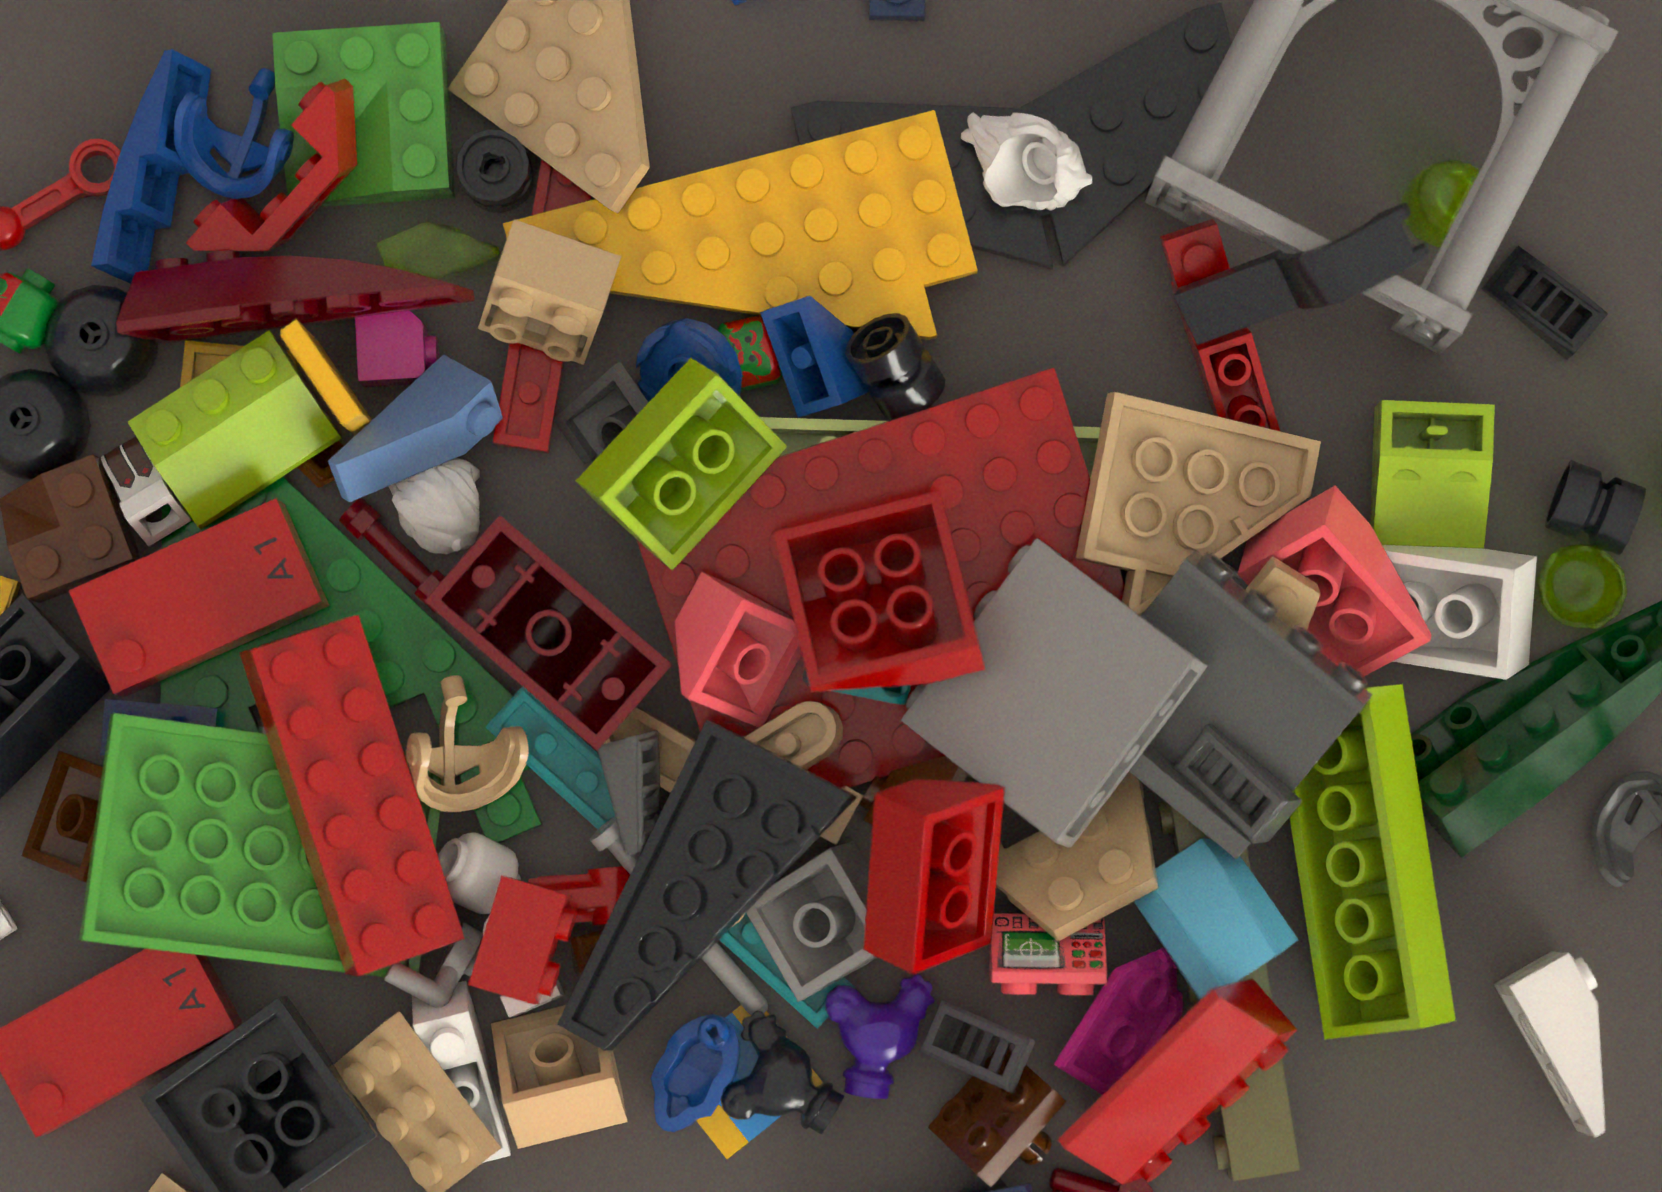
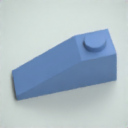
(423, 427)

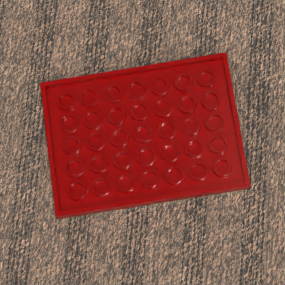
(1004, 477)

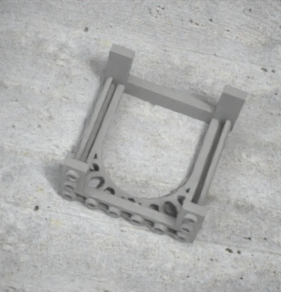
(1436, 310)

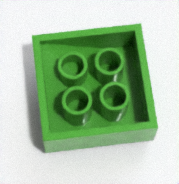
(398, 107)

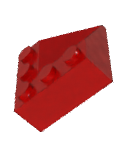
(879, 597)

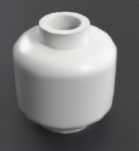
(474, 870)

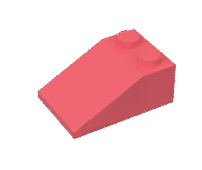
(1362, 604)

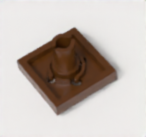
(996, 1126)

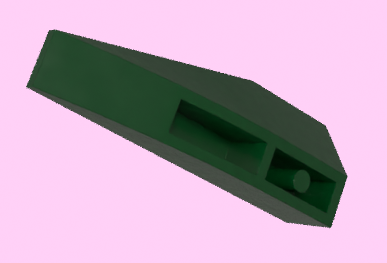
(1530, 733)

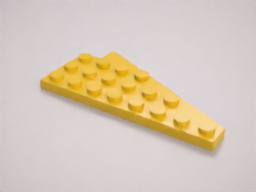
(835, 219)

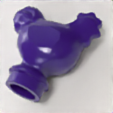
(877, 1032)

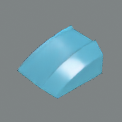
(1213, 917)

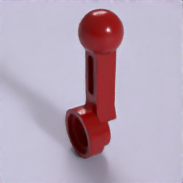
(58, 195)

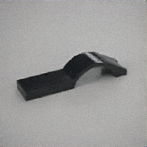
(1300, 280)

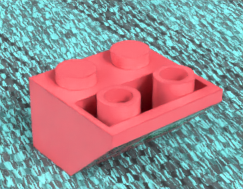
(1028, 955)

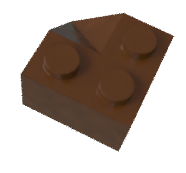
(66, 529)

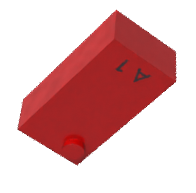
(198, 598)
(112, 1034)

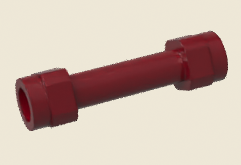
(365, 523)

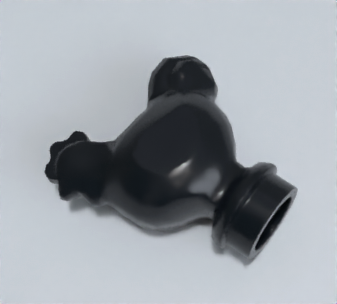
(779, 1079)

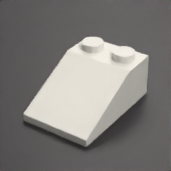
(1472, 604)
(1561, 1026)

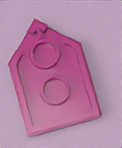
(1124, 1021)

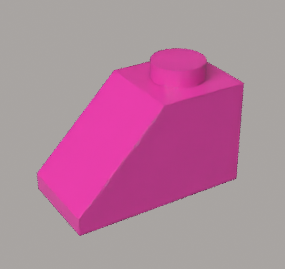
(393, 349)

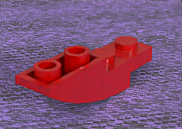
(1230, 362)

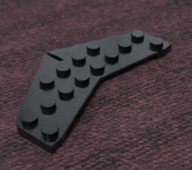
(1117, 112)

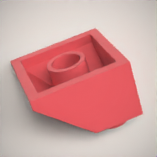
(734, 650)

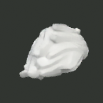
(1026, 160)
(440, 506)

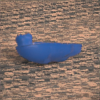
(694, 1071)

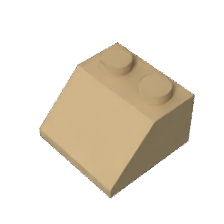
(554, 1079)

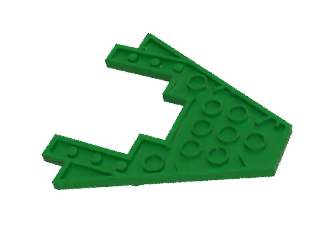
(404, 641)

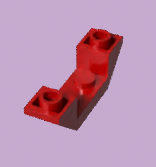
(330, 129)

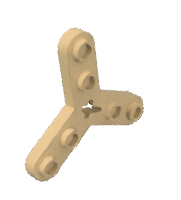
(799, 735)

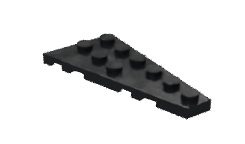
(712, 854)

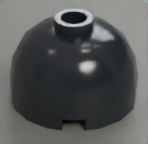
(98, 367)
(57, 422)

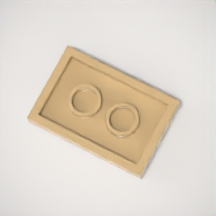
(416, 1105)

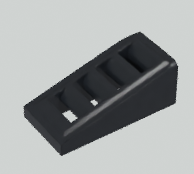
(1574, 299)

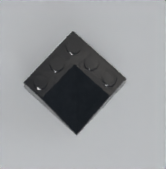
(261, 1108)

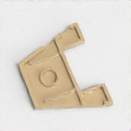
(1094, 878)

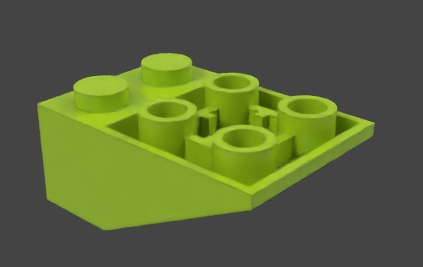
(1431, 473)

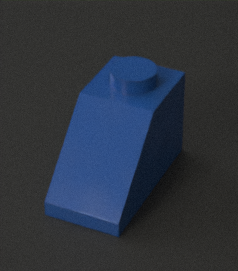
(812, 355)

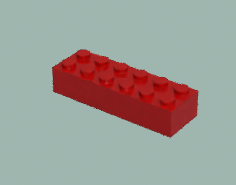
(352, 795)

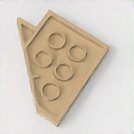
(566, 89)
(1181, 485)

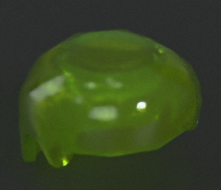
(1437, 197)
(1582, 586)

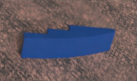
(147, 170)

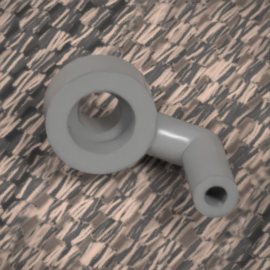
(456, 960)

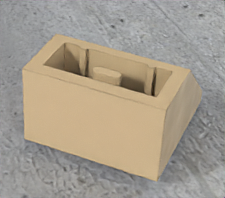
(549, 292)

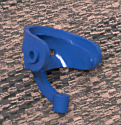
(197, 135)

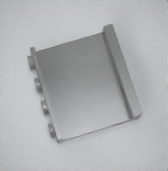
(1064, 693)

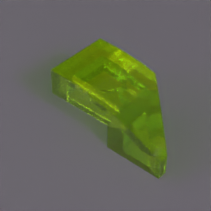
(434, 250)

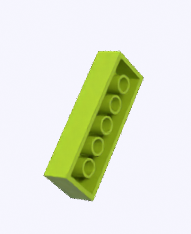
(1370, 880)

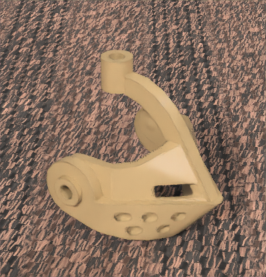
(498, 761)

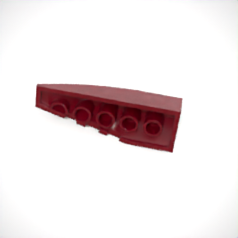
(267, 293)

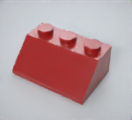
(932, 871)

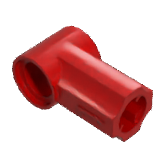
(591, 893)

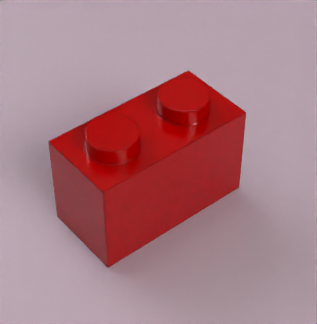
(522, 941)

